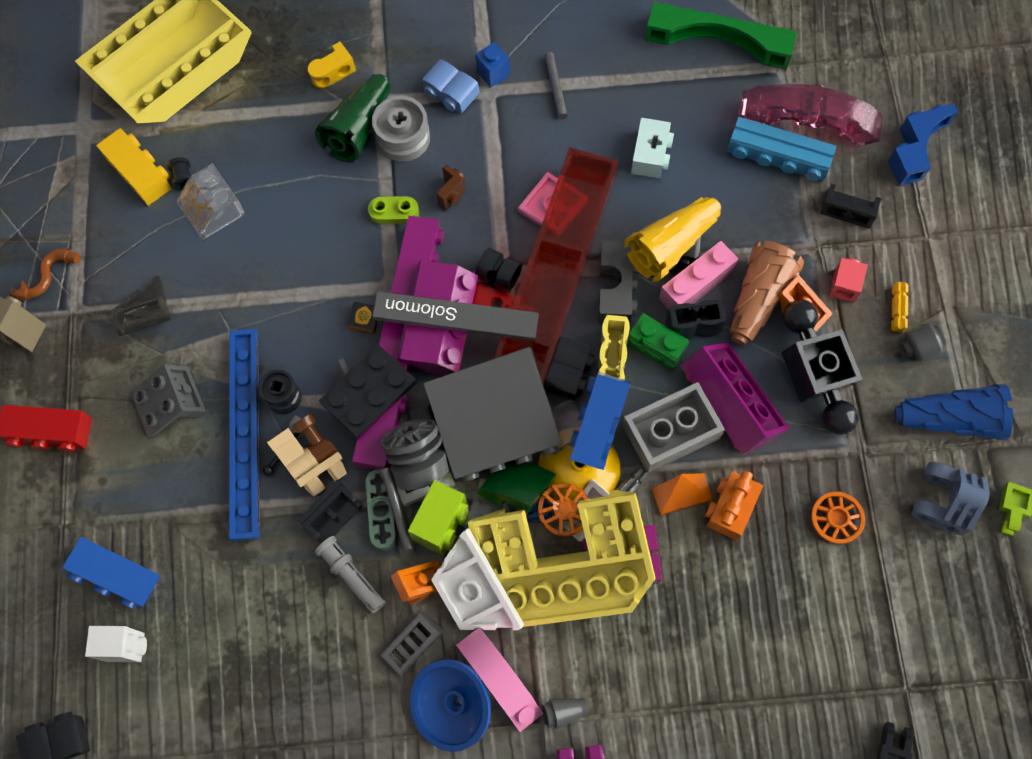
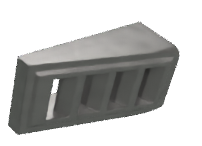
(435, 630)

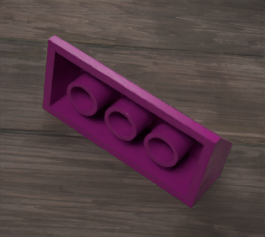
(436, 349)
(735, 397)

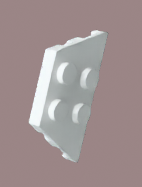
(473, 589)

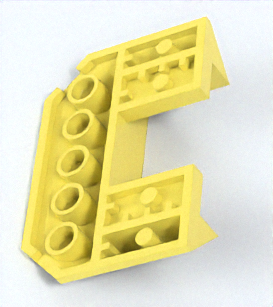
(572, 585)

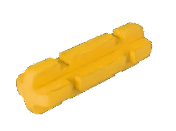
(899, 307)

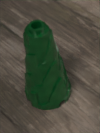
(351, 121)

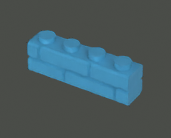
(781, 149)

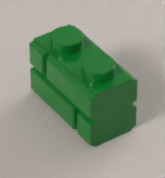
(658, 342)

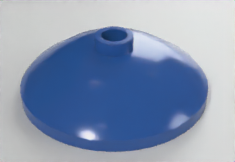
(437, 709)

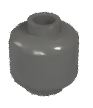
(923, 342)

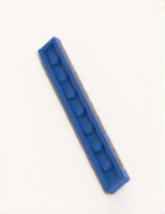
(244, 436)

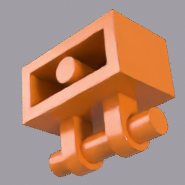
(734, 504)

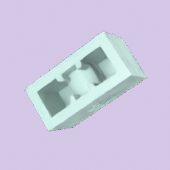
(651, 148)

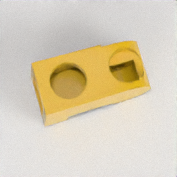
(332, 67)

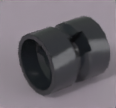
(496, 269)
(280, 391)

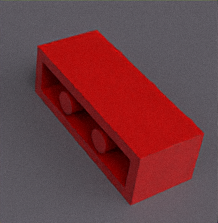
(44, 427)

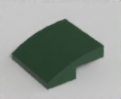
(517, 485)

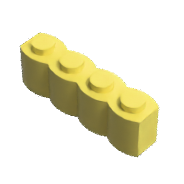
(613, 346)

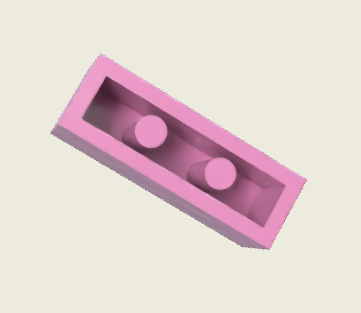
(699, 277)

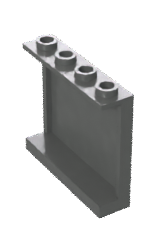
(493, 414)

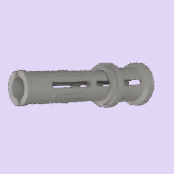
(342, 565)

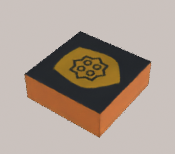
(362, 317)

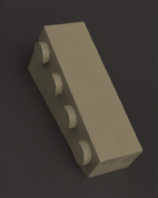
(18, 324)

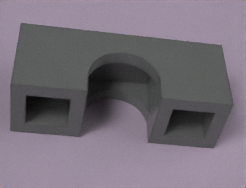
(616, 264)

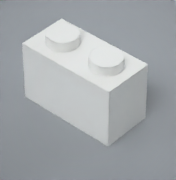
(115, 644)

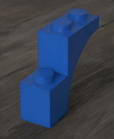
(910, 158)

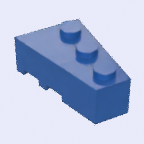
(599, 420)
(110, 573)

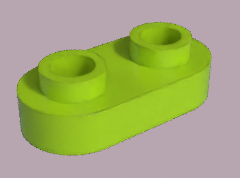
(392, 209)

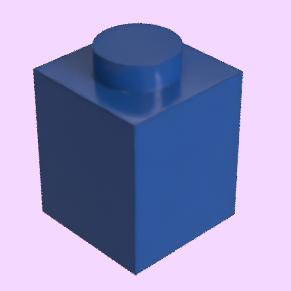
(492, 64)

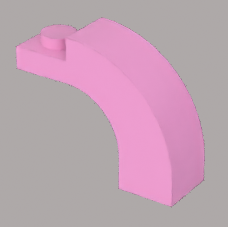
(500, 679)

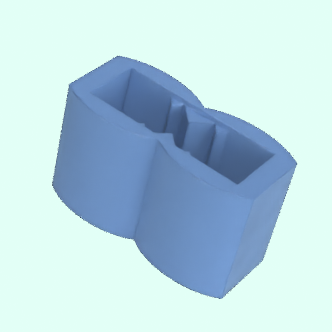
(450, 86)

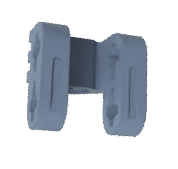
(965, 504)

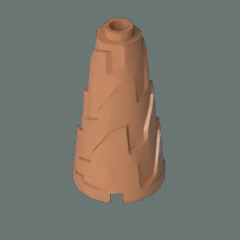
(768, 273)

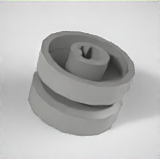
(401, 128)

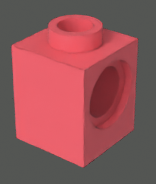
(848, 279)

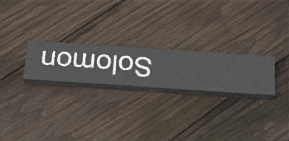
(456, 316)

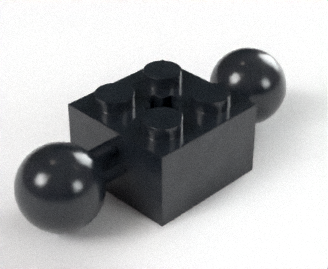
(821, 366)

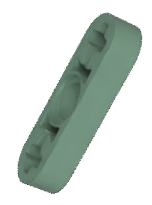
(375, 531)

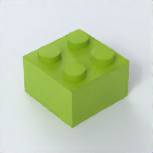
(439, 518)

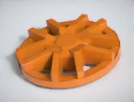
(563, 509)
(838, 518)

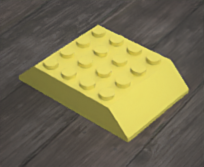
(166, 56)

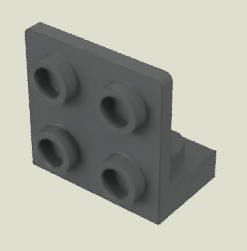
(165, 397)

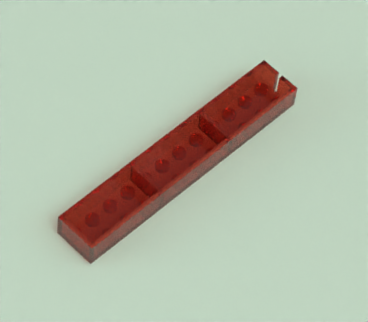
(562, 252)

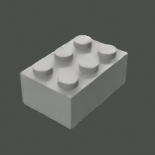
(672, 427)

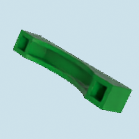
(767, 43)

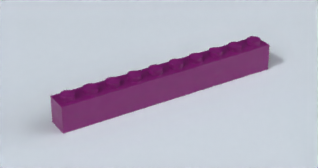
(418, 244)

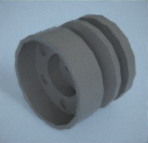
(415, 454)

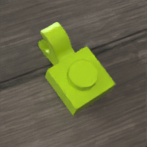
(1017, 504)

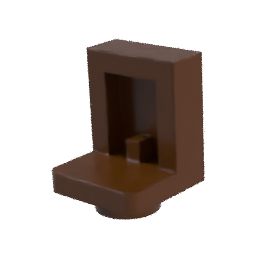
(454, 188)

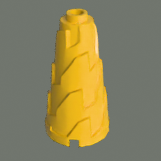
(666, 240)

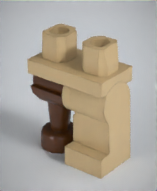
(308, 462)

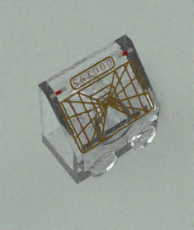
(209, 202)

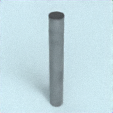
(555, 85)
(397, 508)

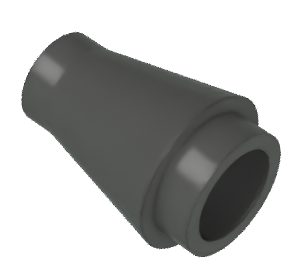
(563, 711)

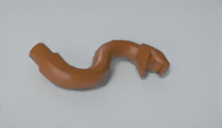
(25, 293)

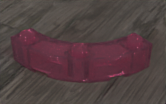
(814, 108)

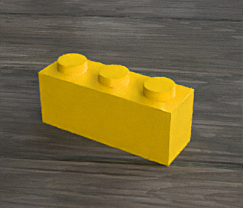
(135, 166)

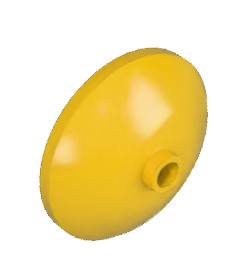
(569, 473)

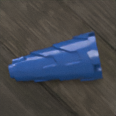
(963, 412)

